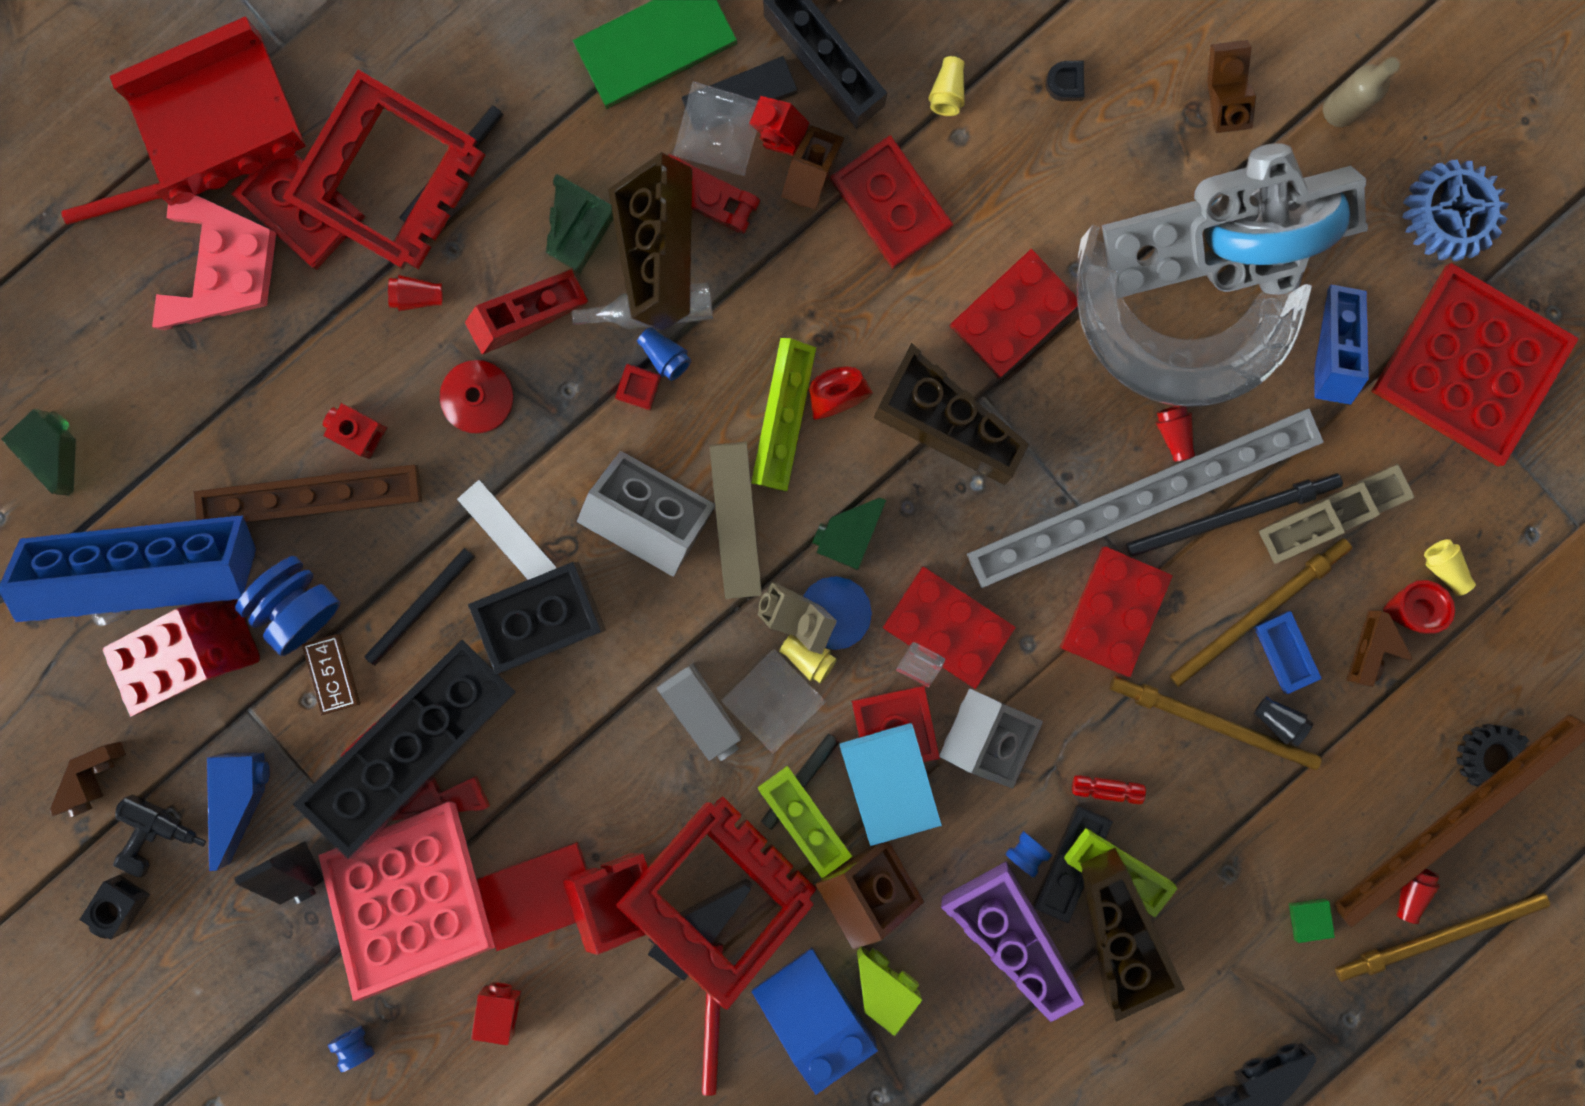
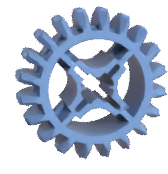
(1457, 184)

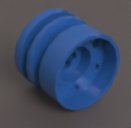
(282, 598)

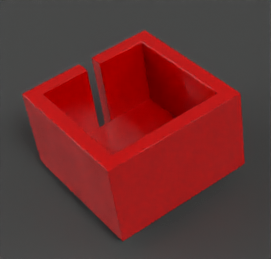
(594, 901)

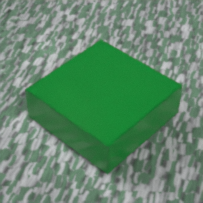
(1311, 920)

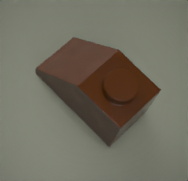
(812, 167)

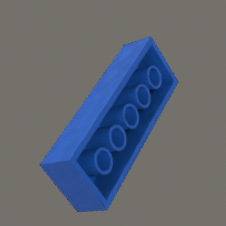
(128, 569)

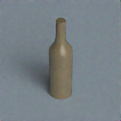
(1359, 93)

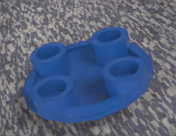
(847, 605)

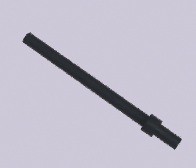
(1301, 492)

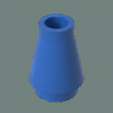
(666, 355)

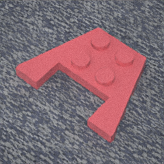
(230, 267)

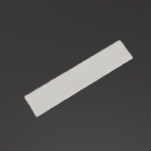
(505, 531)

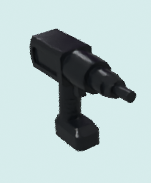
(148, 822)

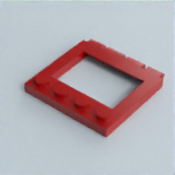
(341, 142)
(680, 939)

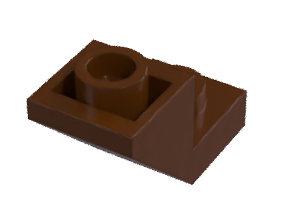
(1229, 88)
(79, 780)

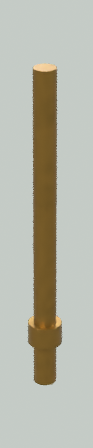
(1315, 568)
(1149, 697)
(1375, 961)

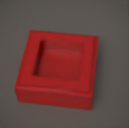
(638, 387)

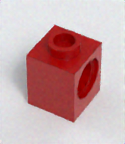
(496, 1014)

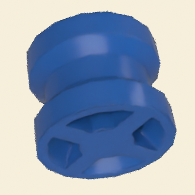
(1028, 854)
(351, 1049)

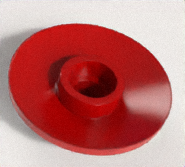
(491, 407)

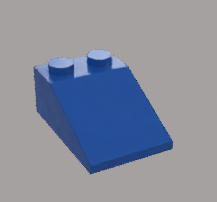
(815, 1021)

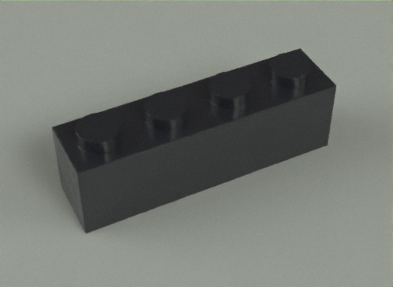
(827, 58)

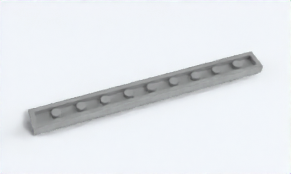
(1145, 498)

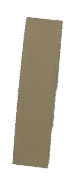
(1336, 513)
(735, 520)

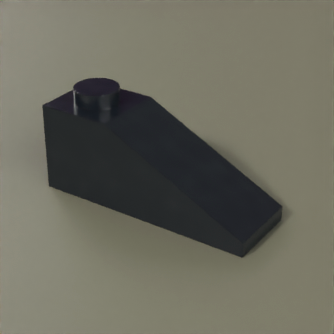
(284, 876)
(708, 919)

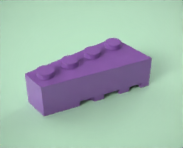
(1009, 930)

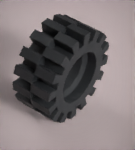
(1478, 744)

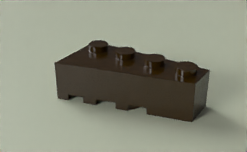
(655, 239)
(948, 419)
(1128, 948)

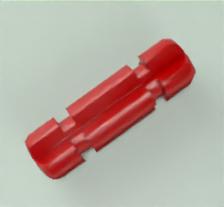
(1108, 789)

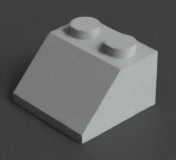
(990, 739)

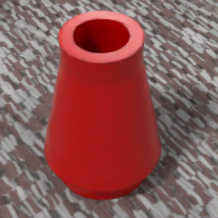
(412, 293)
(1177, 431)
(1417, 895)

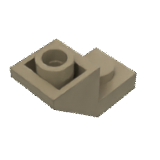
(796, 616)

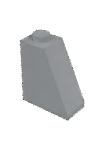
(700, 713)

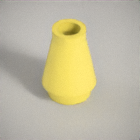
(948, 90)
(1450, 566)
(811, 664)

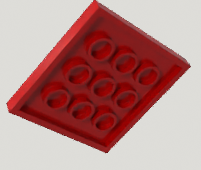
(1475, 365)

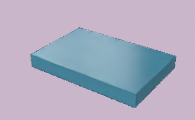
(890, 784)

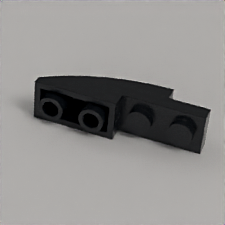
(1266, 1080)

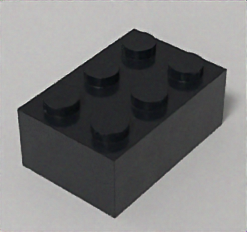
(536, 617)

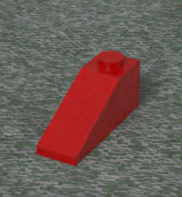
(524, 311)

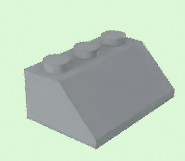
(645, 513)

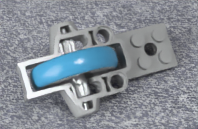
(1258, 227)

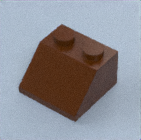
(870, 895)

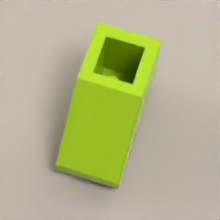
(886, 995)

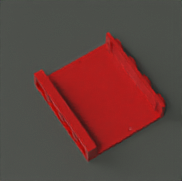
(210, 111)

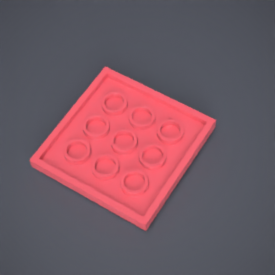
(406, 902)

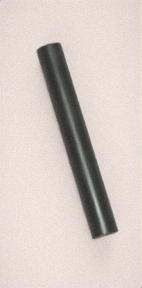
(807, 772)

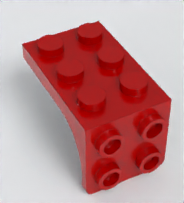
(180, 653)

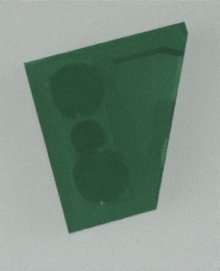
(576, 224)

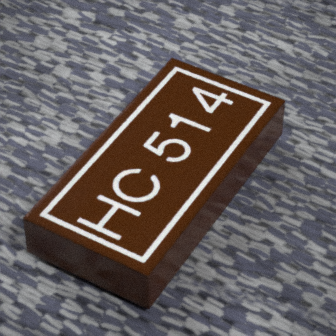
(331, 674)

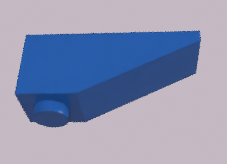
(1343, 346)
(234, 793)

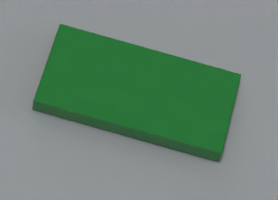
(652, 45)

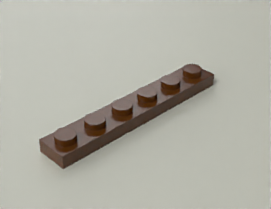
(312, 495)

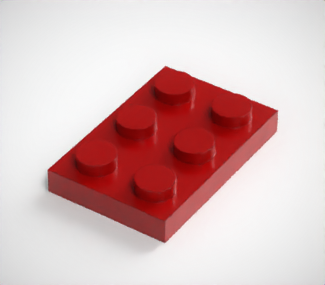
(1015, 313)
(1116, 611)
(950, 626)

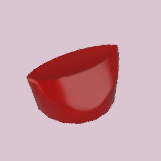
(837, 391)
(1422, 607)

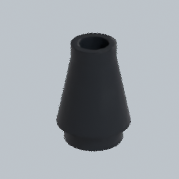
(1284, 721)

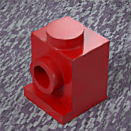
(779, 125)
(365, 435)

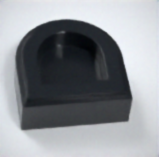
(1066, 81)

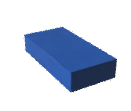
(1287, 652)

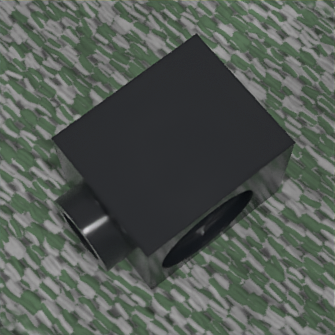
(127, 899)

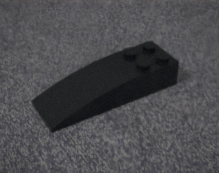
(404, 750)

